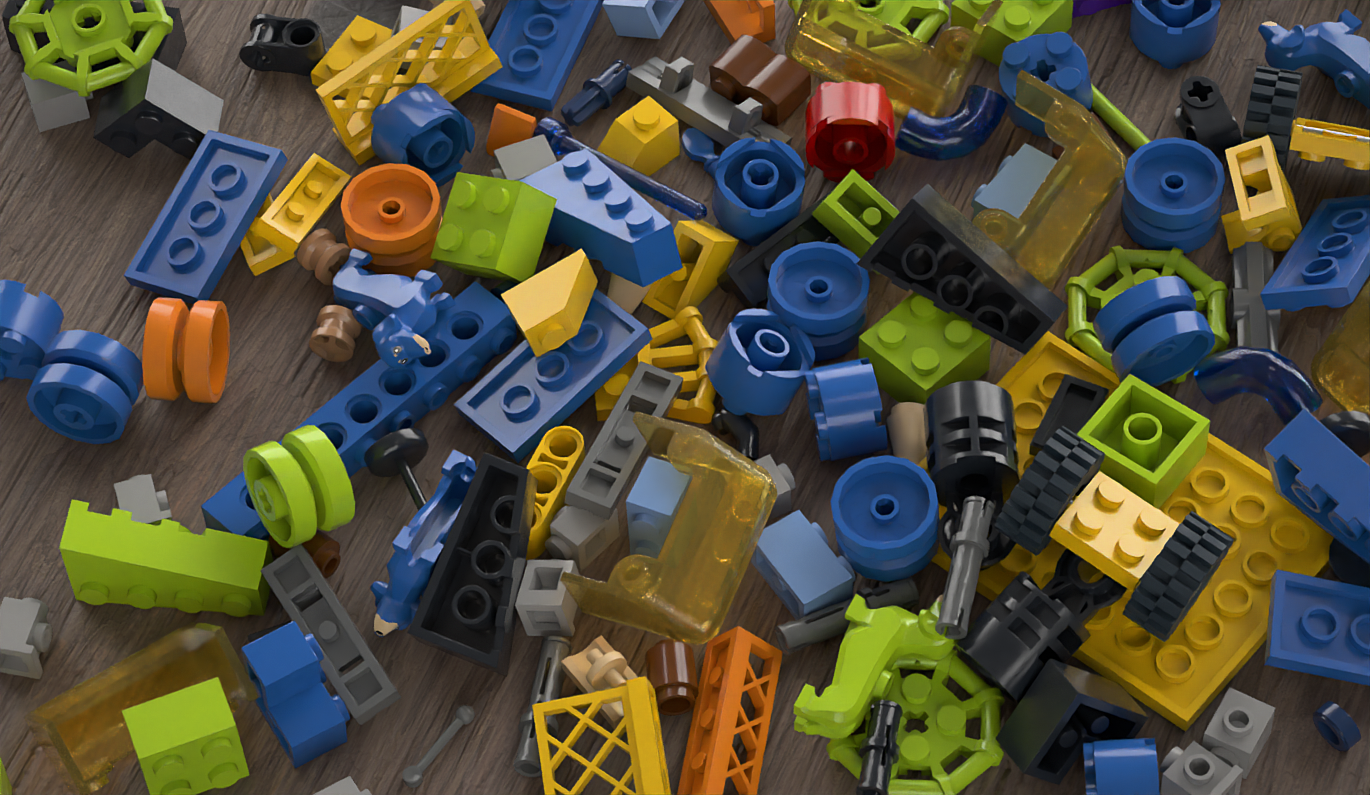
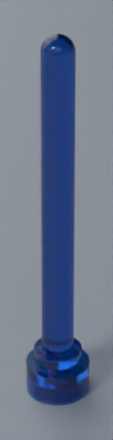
(562, 142)

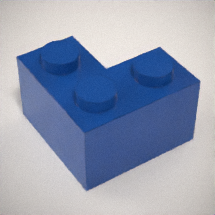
(292, 693)

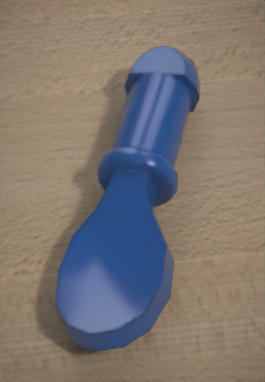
(700, 148)

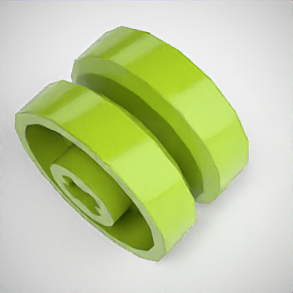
(299, 486)

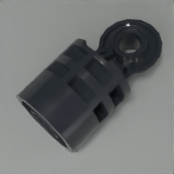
(972, 454)
(1032, 625)

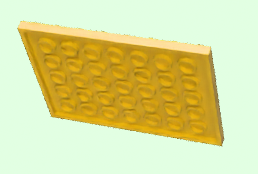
(1231, 612)

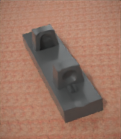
(700, 106)
(619, 444)
(319, 612)

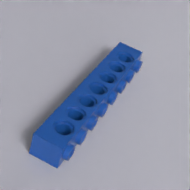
(459, 345)

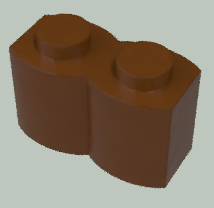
(757, 72)

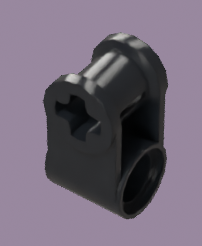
(286, 42)
(1206, 117)

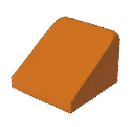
(509, 127)

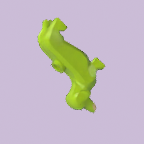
(864, 665)

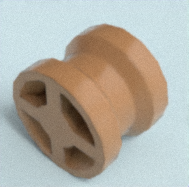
(323, 255)
(335, 334)

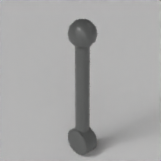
(413, 774)

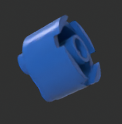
(1174, 29)
(1052, 60)
(422, 132)
(757, 189)
(25, 329)
(759, 363)
(845, 409)
(1121, 767)

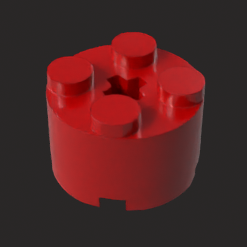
(849, 129)

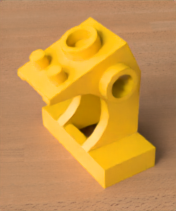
(1272, 212)

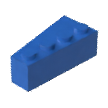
(607, 219)
(1323, 480)

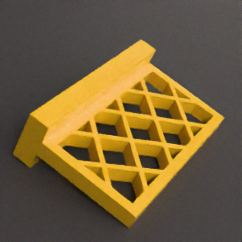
(448, 71)
(643, 736)

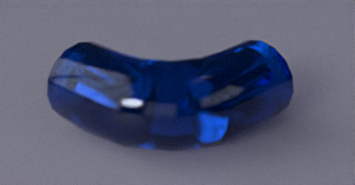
(956, 134)
(1258, 372)

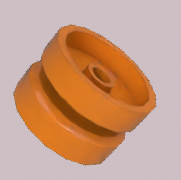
(393, 217)
(186, 350)

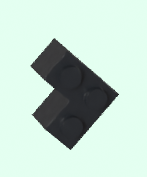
(158, 107)
(1063, 713)

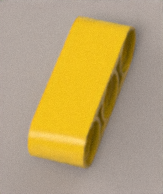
(553, 476)

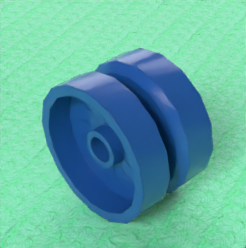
(1172, 195)
(822, 295)
(1154, 331)
(86, 387)
(886, 518)

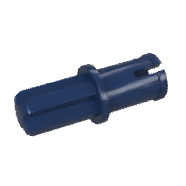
(596, 94)

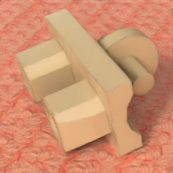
(600, 669)

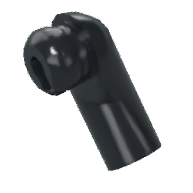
(741, 429)

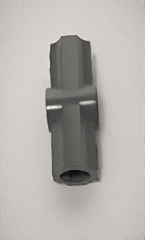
(1250, 274)

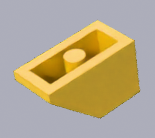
(643, 137)
(704, 257)
(552, 302)

